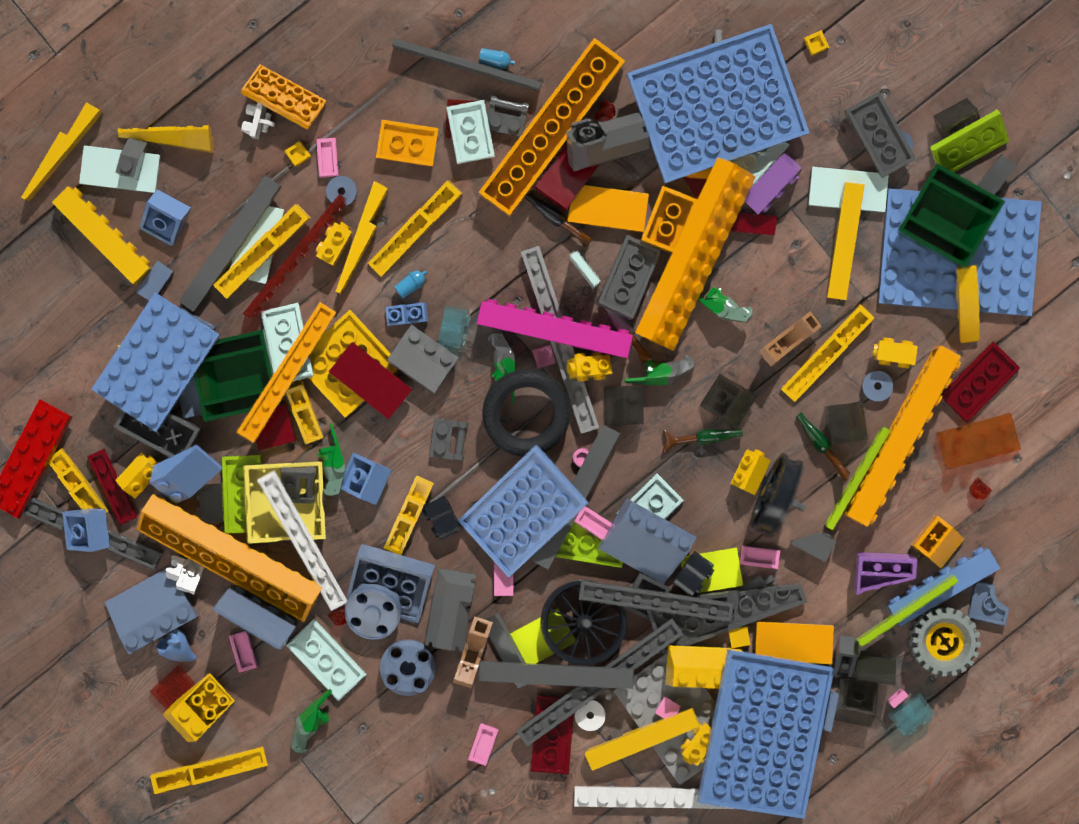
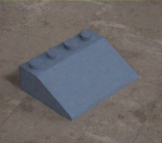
(646, 541)
(396, 572)
(150, 611)
(256, 617)

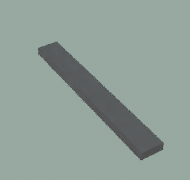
(466, 65)
(230, 243)
(583, 483)
(118, 543)
(656, 601)
(556, 674)

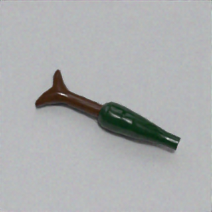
(702, 437)
(822, 445)

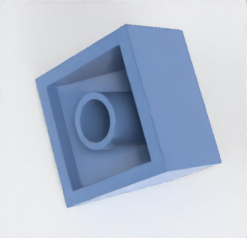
(164, 217)
(365, 478)
(86, 529)

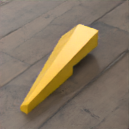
(185, 137)

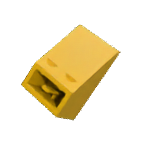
(198, 708)

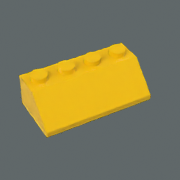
(695, 666)

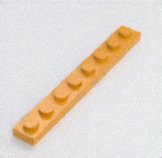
(286, 372)

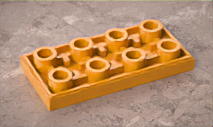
(283, 97)
(609, 208)
(795, 641)

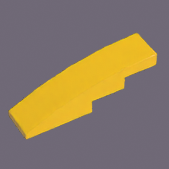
(968, 304)
(304, 412)
(75, 481)
(408, 515)

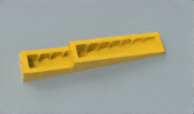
(61, 148)
(415, 228)
(363, 234)
(845, 240)
(262, 251)
(827, 353)
(641, 738)
(208, 770)

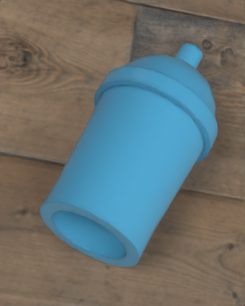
(495, 58)
(410, 283)

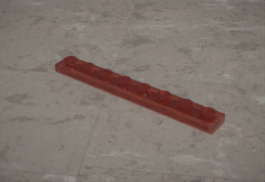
(301, 250)

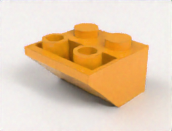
(937, 541)

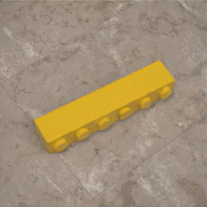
(103, 237)

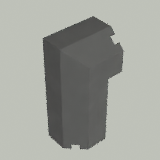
(606, 141)
(449, 609)

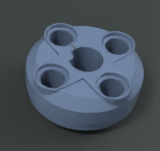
(373, 611)
(407, 667)

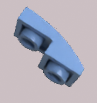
(406, 314)

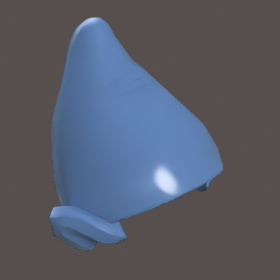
(175, 647)

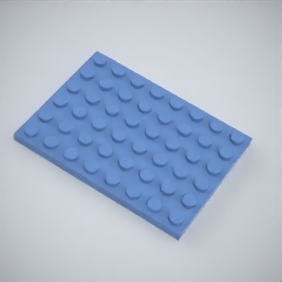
(718, 103)
(1002, 260)
(765, 734)

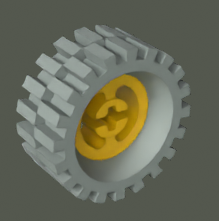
(959, 626)

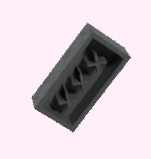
(171, 438)

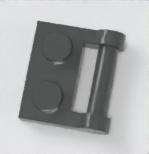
(506, 123)
(442, 439)
(291, 481)

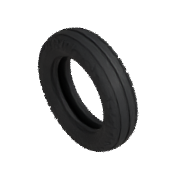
(512, 382)

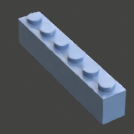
(967, 572)

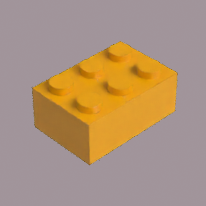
(668, 219)

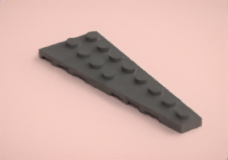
(748, 607)

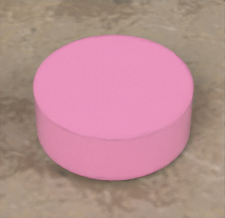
(579, 456)

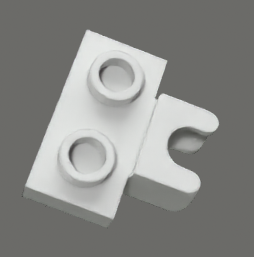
(186, 573)

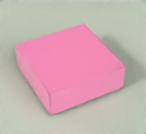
(544, 356)
(897, 698)
(667, 708)

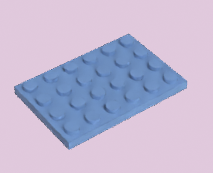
(155, 362)
(523, 511)

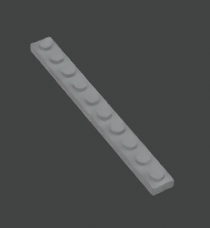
(548, 303)

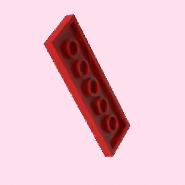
(31, 456)

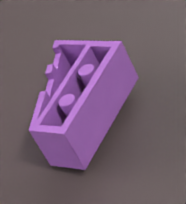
(772, 183)
(882, 569)

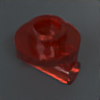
(607, 110)
(979, 489)
(338, 616)

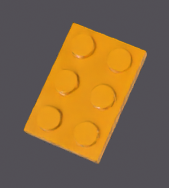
(407, 143)

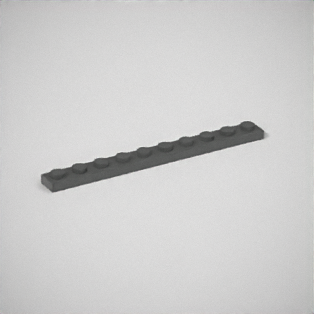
(582, 695)

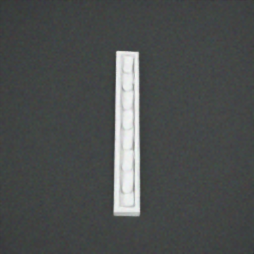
(302, 540)

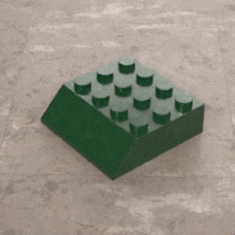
(950, 216)
(233, 375)

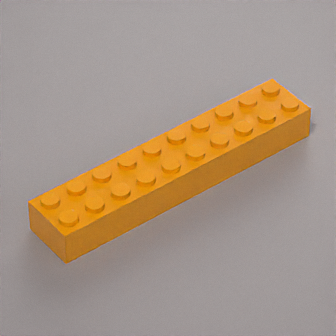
(548, 129)
(695, 253)
(904, 431)
(228, 557)

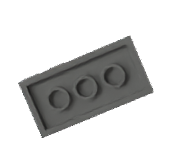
(880, 134)
(628, 277)

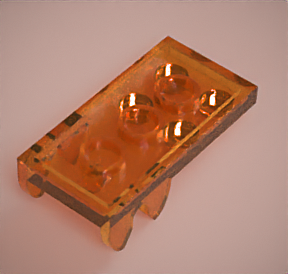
(978, 441)

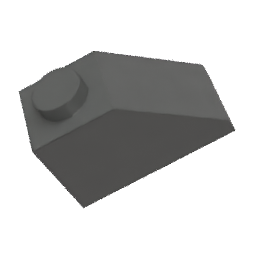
(131, 158)
(816, 544)
(845, 656)

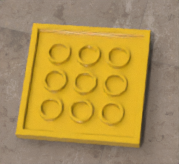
(331, 347)

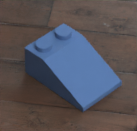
(184, 474)

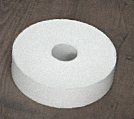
(594, 723)

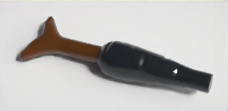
(557, 218)

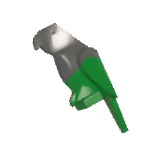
(504, 357)
(665, 372)

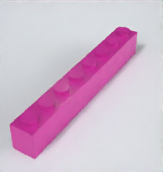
(555, 329)

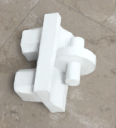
(254, 129)

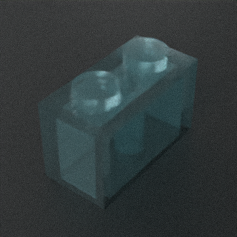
(453, 327)
(911, 714)

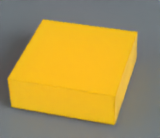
(816, 43)
(297, 153)
(739, 637)

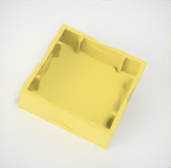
(261, 519)

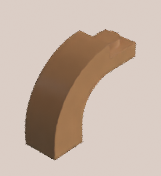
(790, 338)
(472, 652)

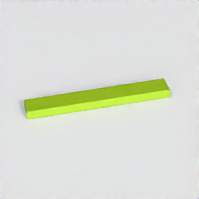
(857, 478)
(907, 610)

